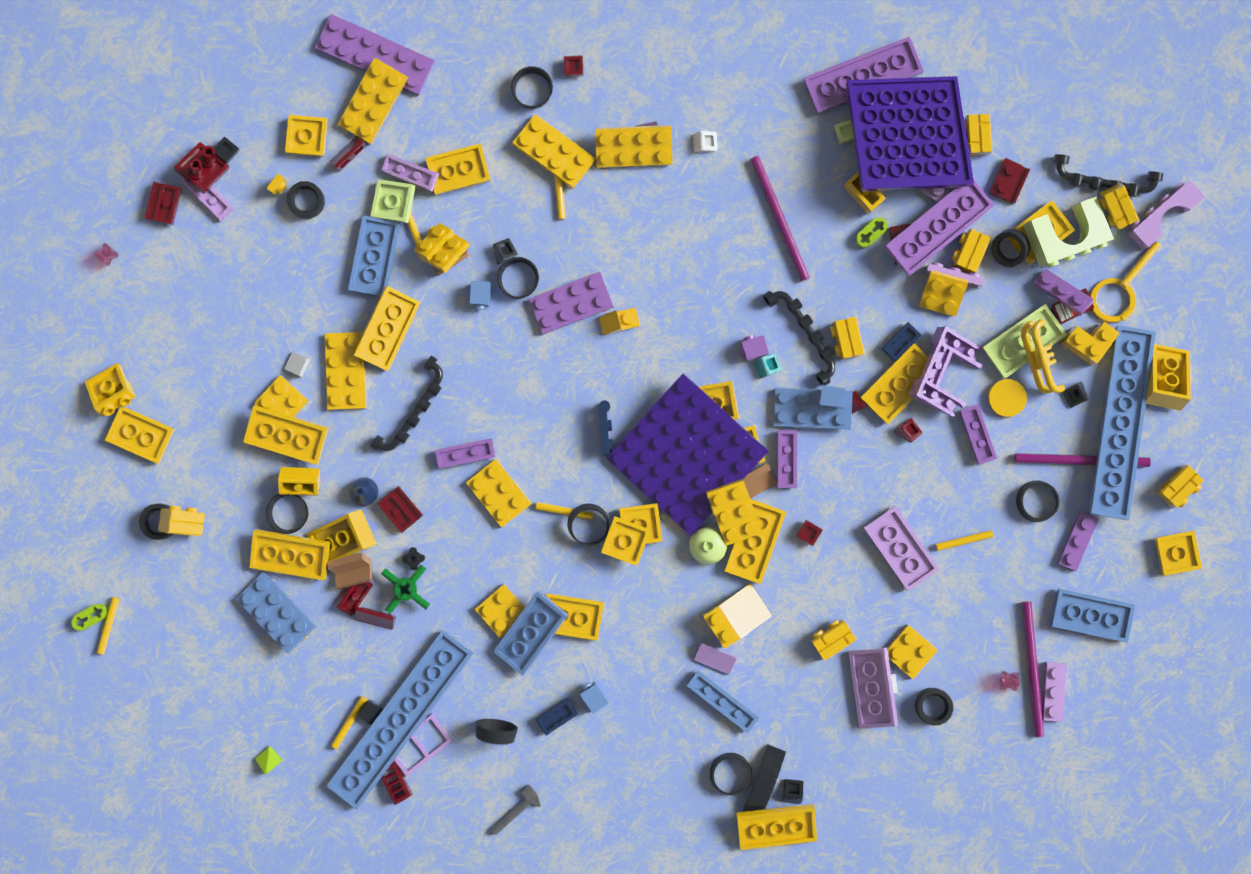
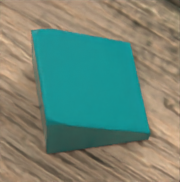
(767, 365)

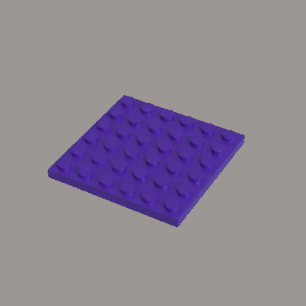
(909, 133)
(684, 450)

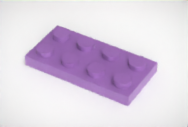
(571, 303)

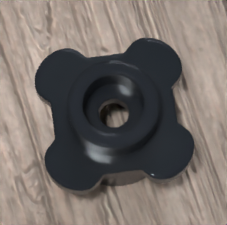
(418, 558)

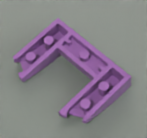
(926, 388)

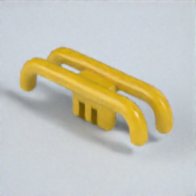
(1039, 358)

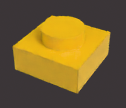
(277, 185)

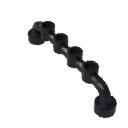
(1096, 182)
(814, 337)
(422, 405)

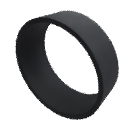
(531, 70)
(516, 260)
(1019, 501)
(579, 509)
(269, 516)
(496, 731)
(726, 756)

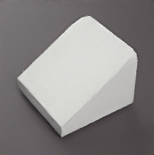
(705, 141)
(297, 364)

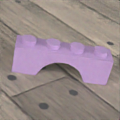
(1148, 230)

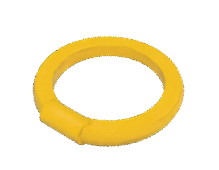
(1126, 313)

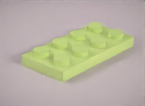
(1007, 349)

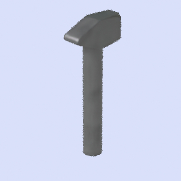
(530, 796)

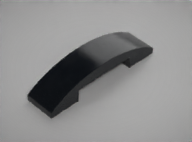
(765, 779)

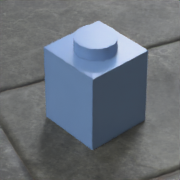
(480, 294)
(831, 397)
(593, 696)

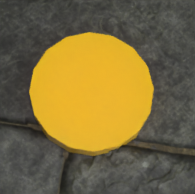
(1007, 398)

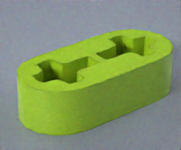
(874, 235)
(87, 613)

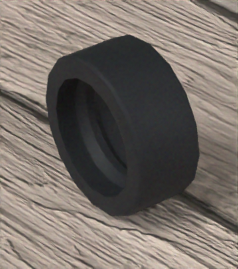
(291, 199)
(1020, 237)
(143, 522)
(948, 706)

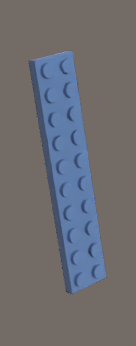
(1122, 423)
(400, 719)

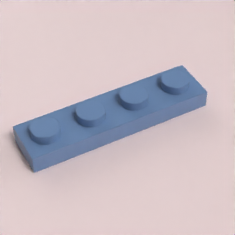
(722, 701)

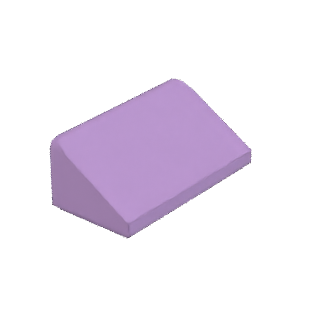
(715, 658)

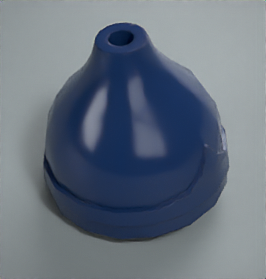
(363, 491)

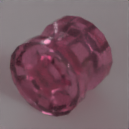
(106, 254)
(1009, 681)

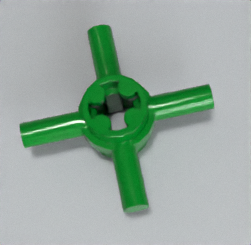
(400, 596)

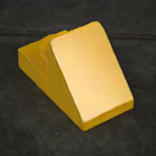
(619, 321)

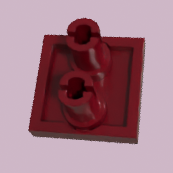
(202, 167)

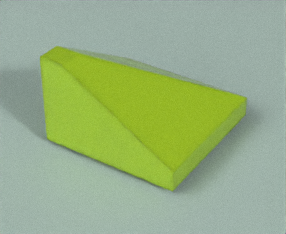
(268, 760)

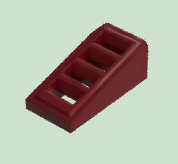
(404, 785)

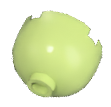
(707, 545)

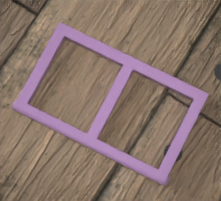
(421, 747)

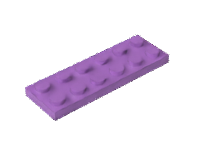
(360, 46)
(894, 60)
(938, 227)

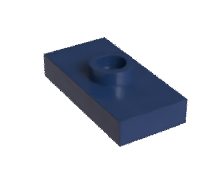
(901, 342)
(556, 716)

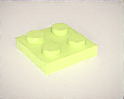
(392, 201)

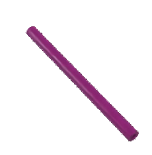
(780, 219)
(1067, 459)
(1033, 669)

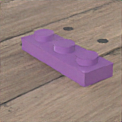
(1063, 292)
(978, 434)
(465, 453)
(787, 459)
(1077, 541)

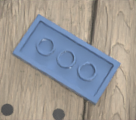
(374, 255)
(801, 410)
(276, 612)
(1092, 615)
(530, 633)

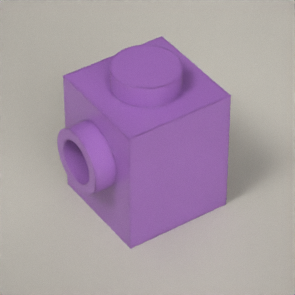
(753, 347)

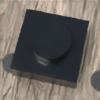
(226, 150)

